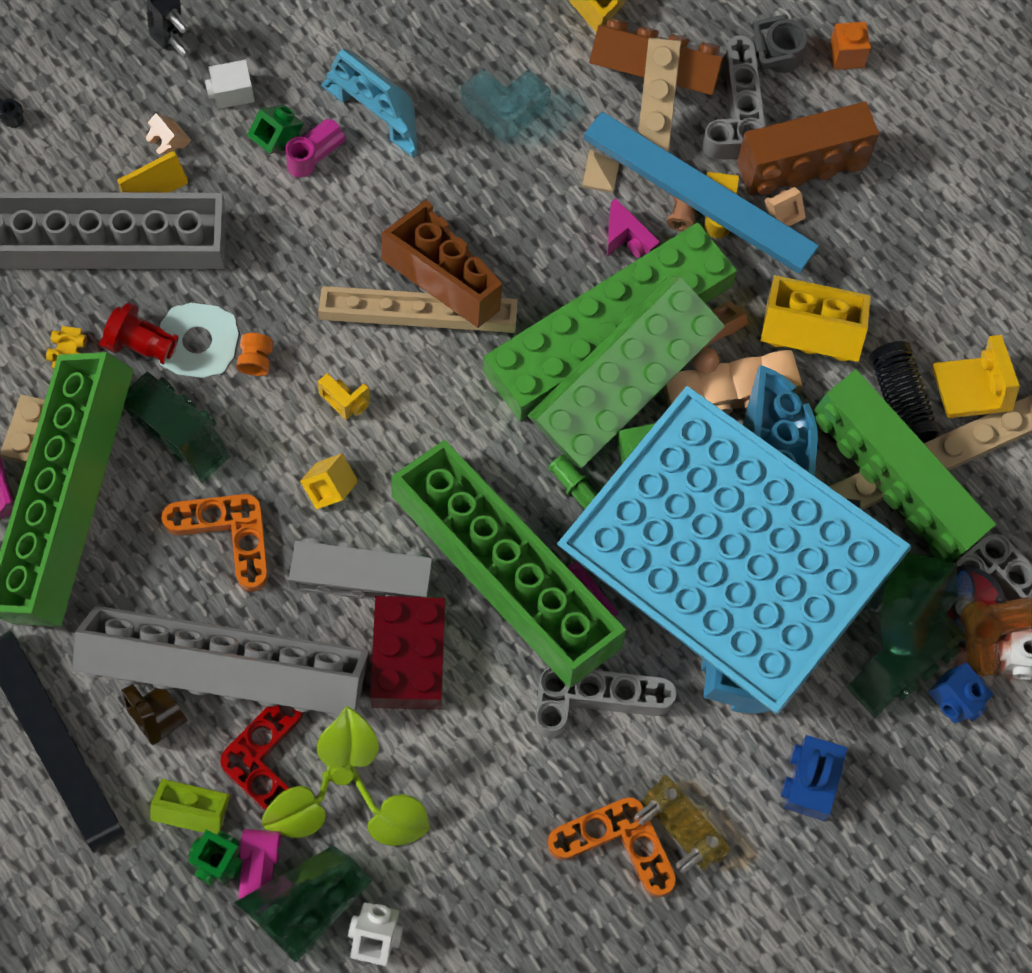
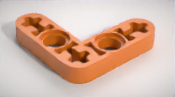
(240, 527)
(627, 832)

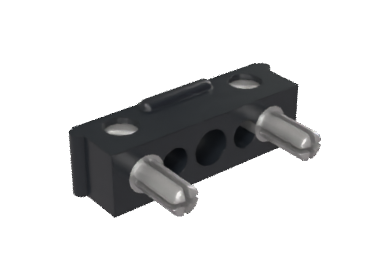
(167, 24)

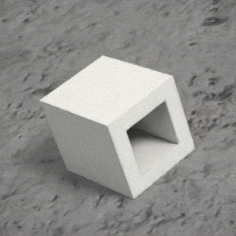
(230, 84)

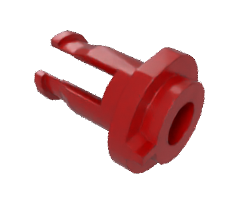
(134, 333)

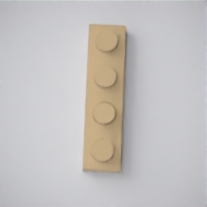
(659, 91)

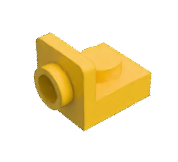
(339, 396)

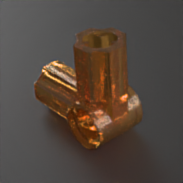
(998, 619)

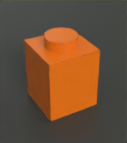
(849, 45)

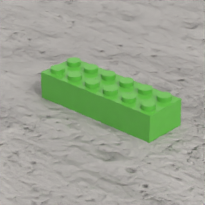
(626, 370)
(901, 468)

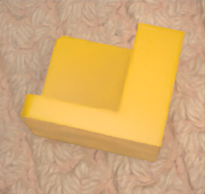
(329, 481)

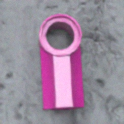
(313, 146)
(259, 857)

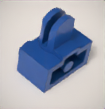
(814, 777)

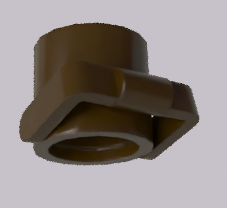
(154, 713)

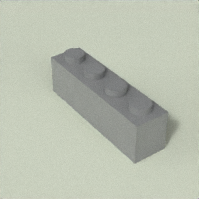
(358, 572)

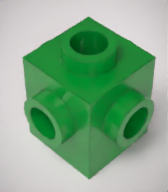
(274, 128)
(208, 847)

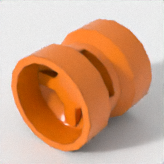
(254, 354)

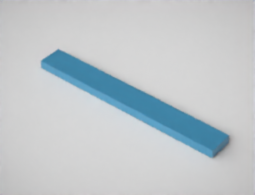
(701, 192)

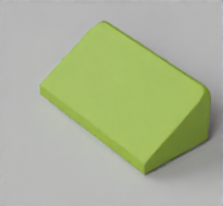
(189, 806)

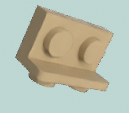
(22, 429)

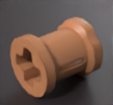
(681, 216)

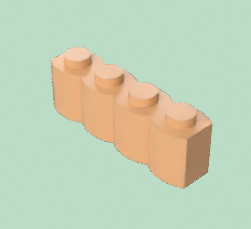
(732, 382)

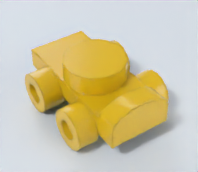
(67, 343)

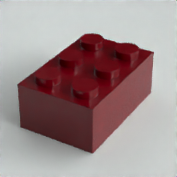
(408, 653)

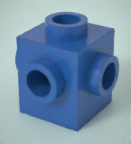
(961, 693)

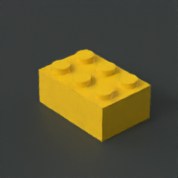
(816, 319)

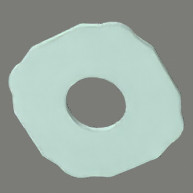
(224, 339)

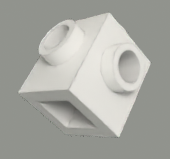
(1014, 658)
(375, 933)

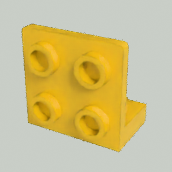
(978, 384)

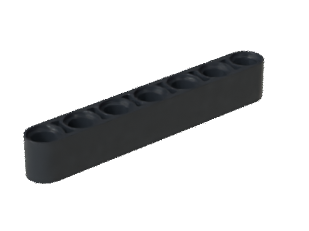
(56, 747)

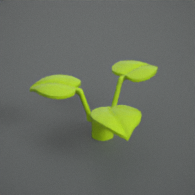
(342, 747)

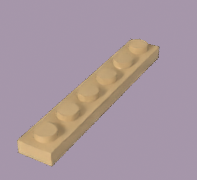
(405, 309)

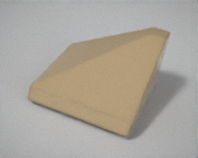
(600, 172)

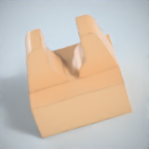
(170, 133)
(786, 206)

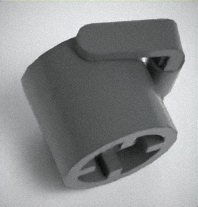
(783, 44)

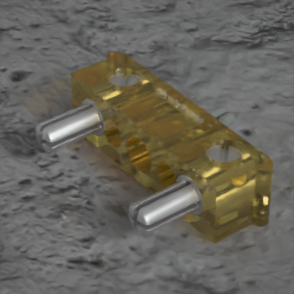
(685, 823)

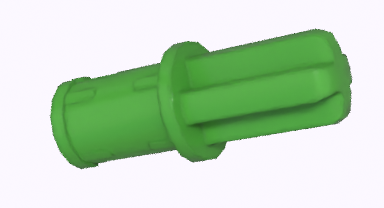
(573, 481)

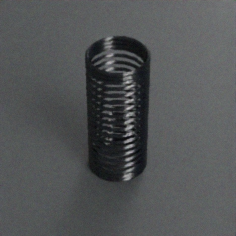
(928, 427)

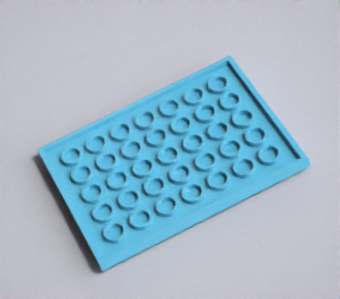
(733, 549)

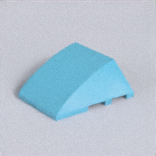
(359, 79)

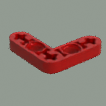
(256, 753)

